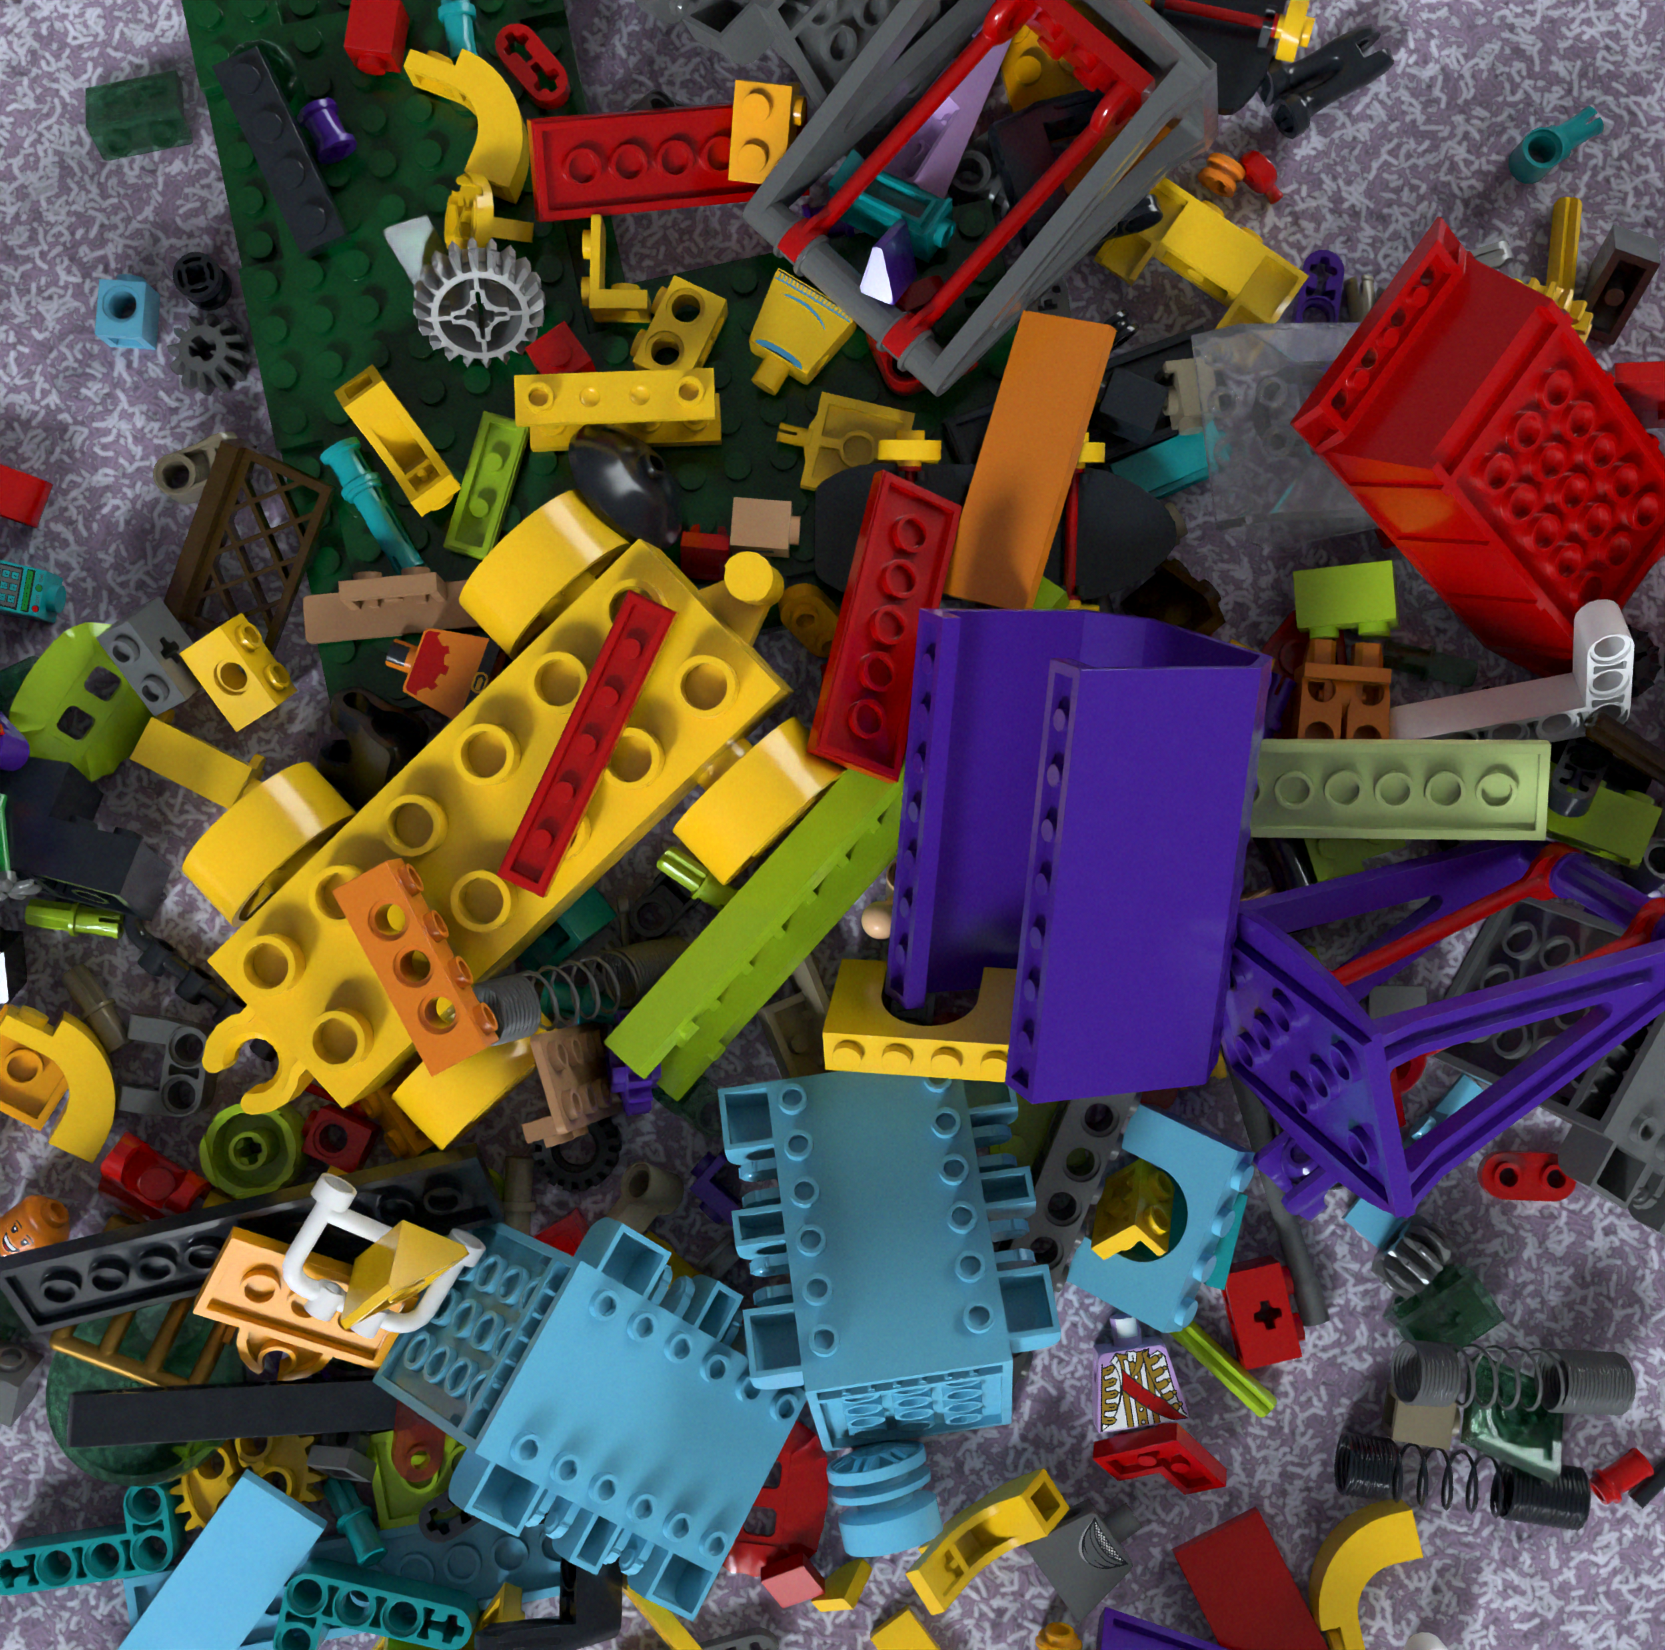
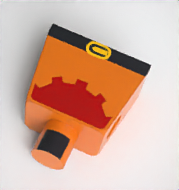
(447, 668)

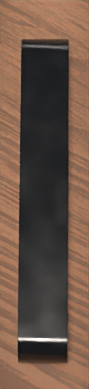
(227, 1411)

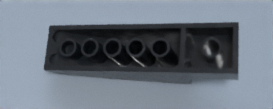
(61, 848)

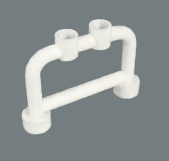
(326, 1296)

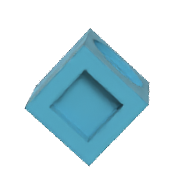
(141, 327)

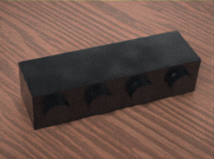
(282, 152)

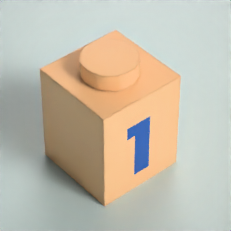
(764, 527)

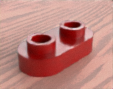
(1528, 1176)

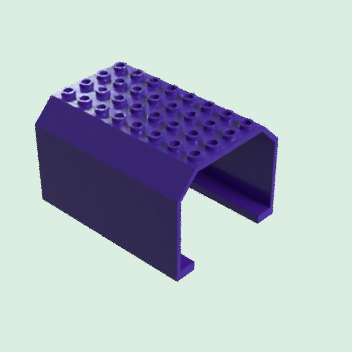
(1081, 823)

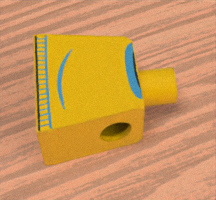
(796, 333)

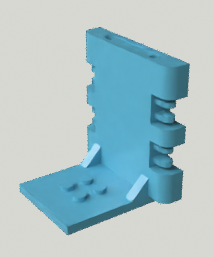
(887, 1238)
(601, 1400)

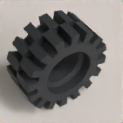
(588, 1174)

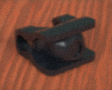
(375, 744)

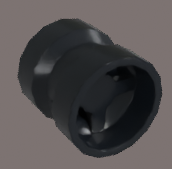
(210, 289)

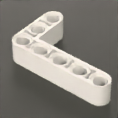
(1542, 707)

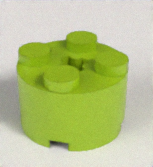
(244, 1174)

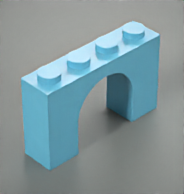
(1211, 1176)

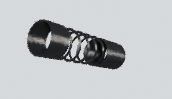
(1518, 1498)

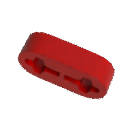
(525, 73)

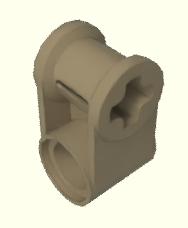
(196, 459)

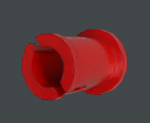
(1620, 1476)

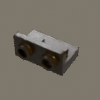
(1177, 599)

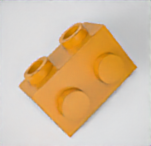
(763, 127)

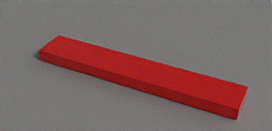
(587, 743)

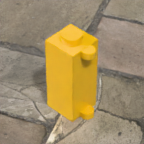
(196, 762)

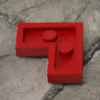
(1161, 1450)

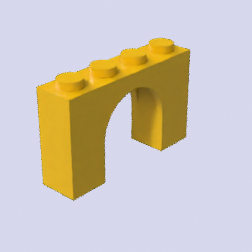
(868, 1039)

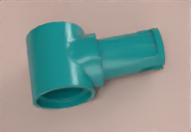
(1553, 145)

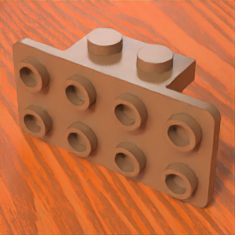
(573, 1081)

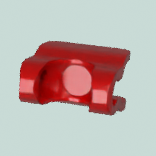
(148, 1182)

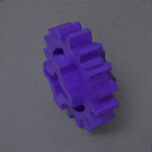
(633, 1089)

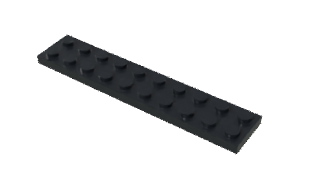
(175, 1253)

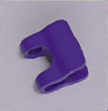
(1296, 1175)

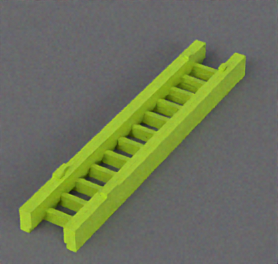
(769, 925)

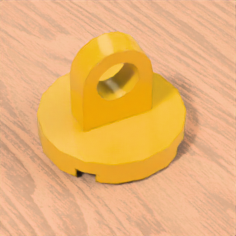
(472, 212)

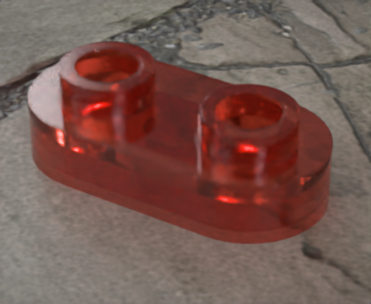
(415, 1434)

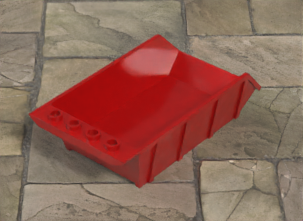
(1492, 452)

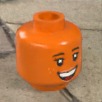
(33, 1224)

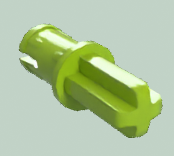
(695, 878)
(74, 918)

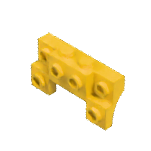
(1210, 254)

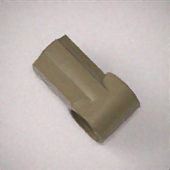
(646, 1194)

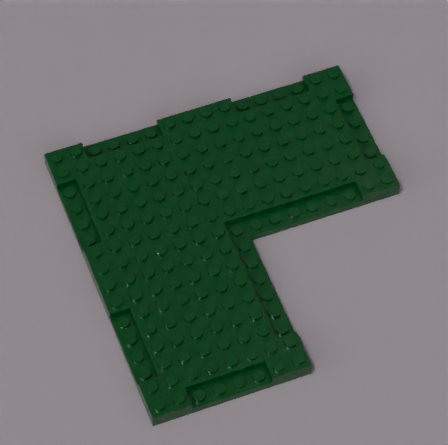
(353, 308)

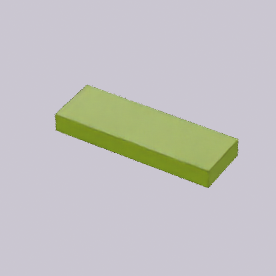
(487, 486)

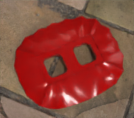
(799, 1507)

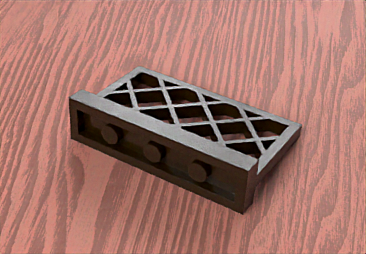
(215, 523)

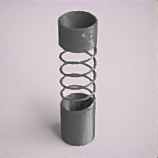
(627, 978)
(1563, 1378)

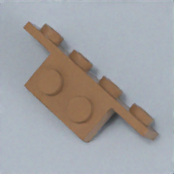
(385, 607)

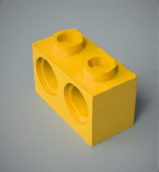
(690, 339)

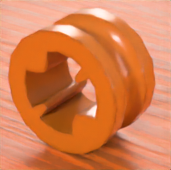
(1221, 174)

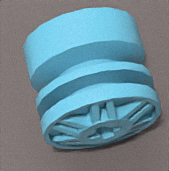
(884, 1499)

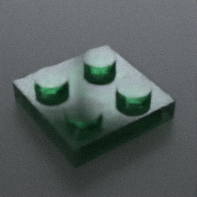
(1514, 1436)

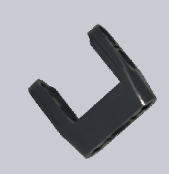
(1024, 154)
(587, 1614)

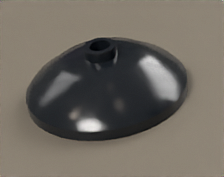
(626, 484)

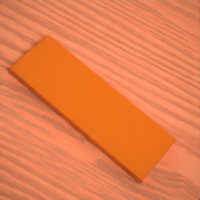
(1028, 460)

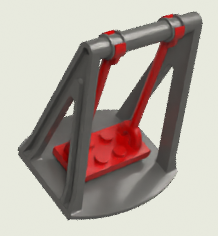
(1113, 45)

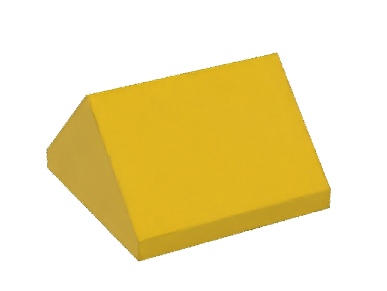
(397, 1269)

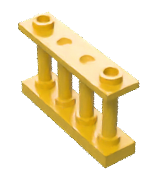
(652, 405)

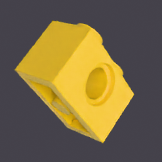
(238, 696)

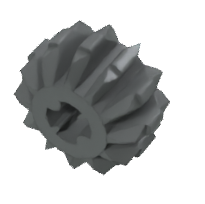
(225, 359)
(1412, 1256)

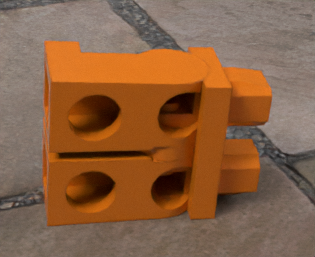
(1341, 699)

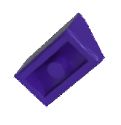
(890, 265)

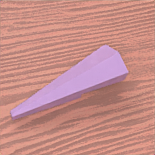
(938, 146)

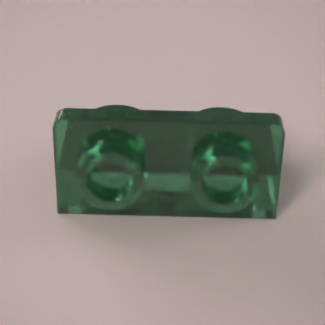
(137, 115)

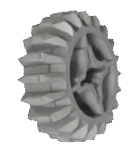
(513, 300)

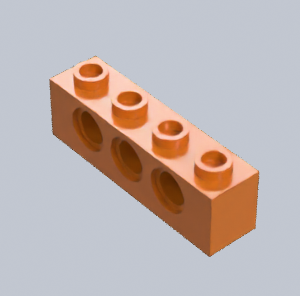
(390, 952)

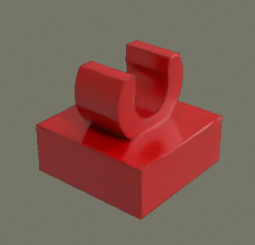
(705, 554)

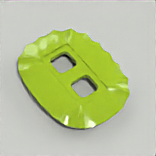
(58, 683)

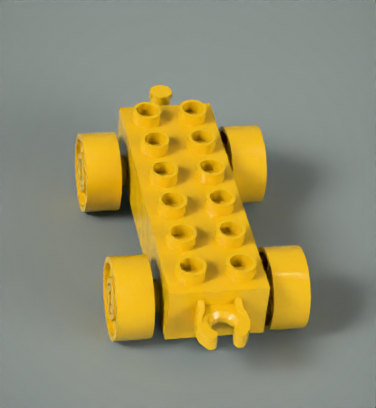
(458, 804)

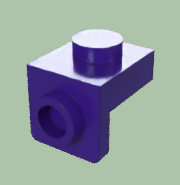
(716, 1199)

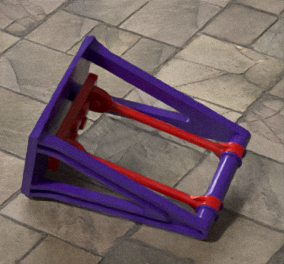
(1341, 1076)

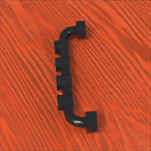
(194, 981)

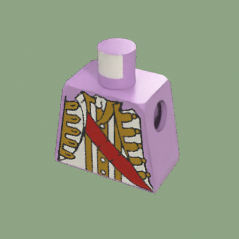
(1133, 1380)

